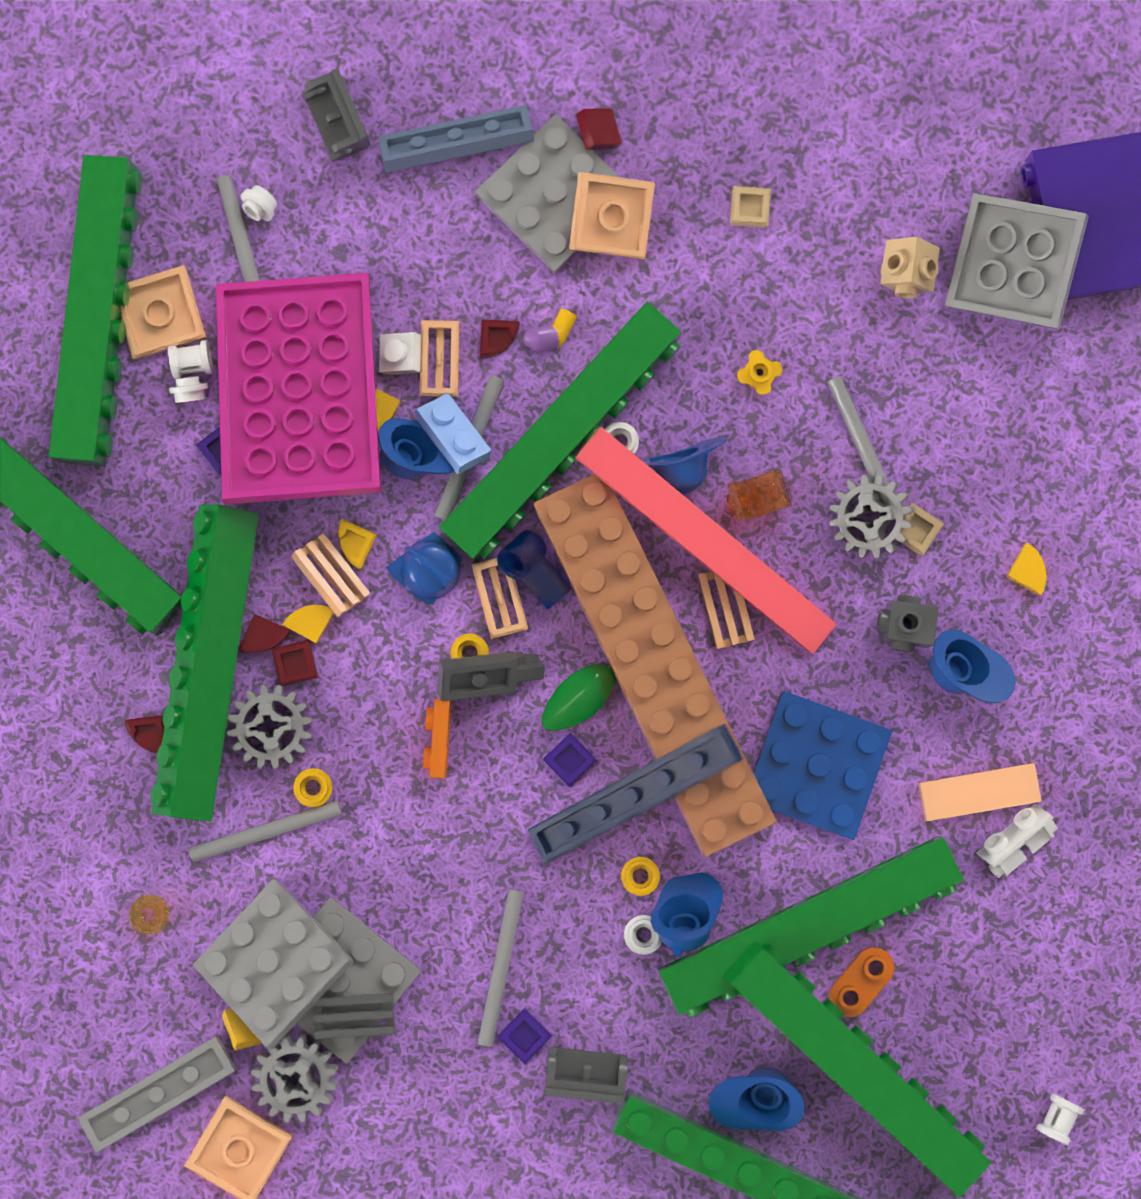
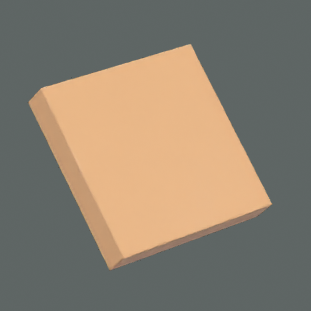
(611, 215)
(161, 313)
(238, 1150)

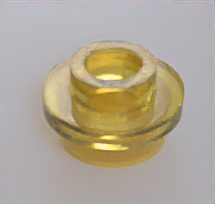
(161, 914)

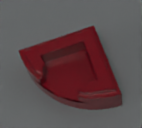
(497, 336)
(263, 635)
(147, 731)

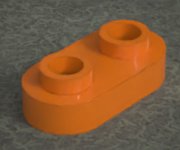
(858, 979)

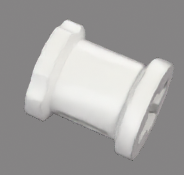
(190, 359)
(1060, 1119)

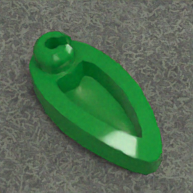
(578, 697)

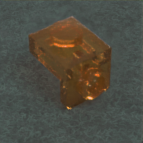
(758, 496)

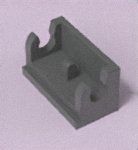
(335, 115)
(586, 1075)

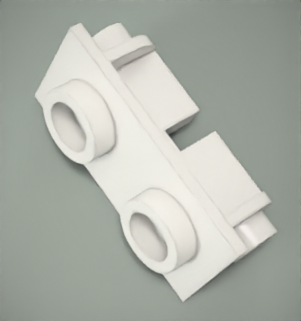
(1030, 828)

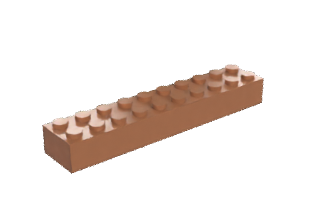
(649, 654)

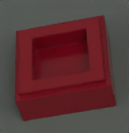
(598, 128)
(295, 663)

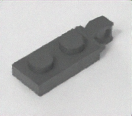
(486, 674)

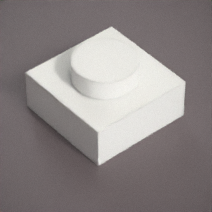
(400, 353)

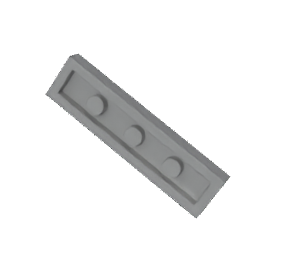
(157, 1093)

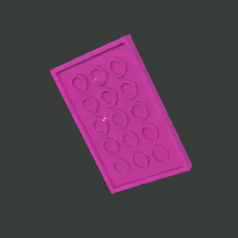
(297, 389)

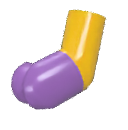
(553, 336)

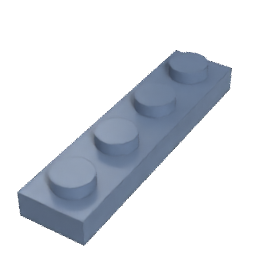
(456, 138)

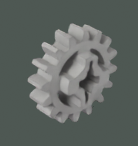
(869, 498)
(266, 709)
(307, 1087)

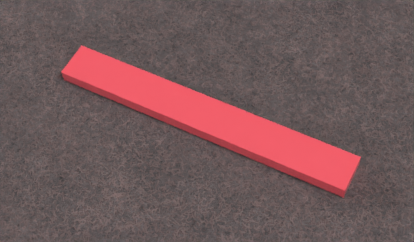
(705, 540)

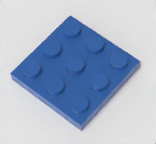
(820, 764)

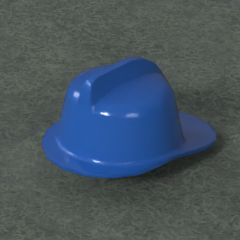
(409, 450)
(685, 467)
(428, 568)
(970, 667)
(687, 911)
(757, 1101)

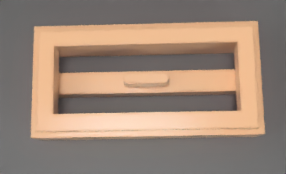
(439, 391)
(340, 565)
(743, 613)
(508, 628)

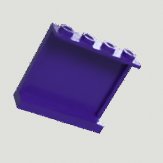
(1105, 183)

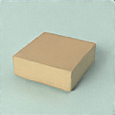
(750, 206)
(924, 530)

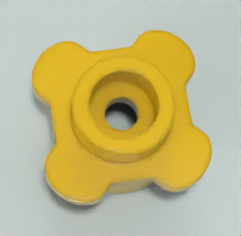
(760, 383)

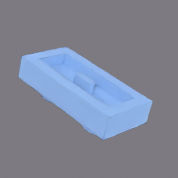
(452, 433)

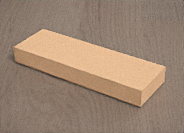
(979, 792)

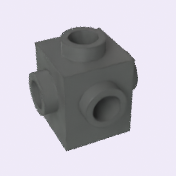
(921, 619)

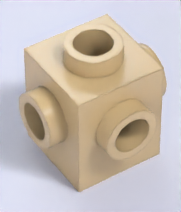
(909, 266)

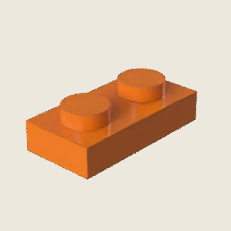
(438, 721)

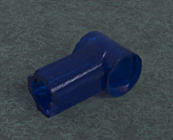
(526, 560)

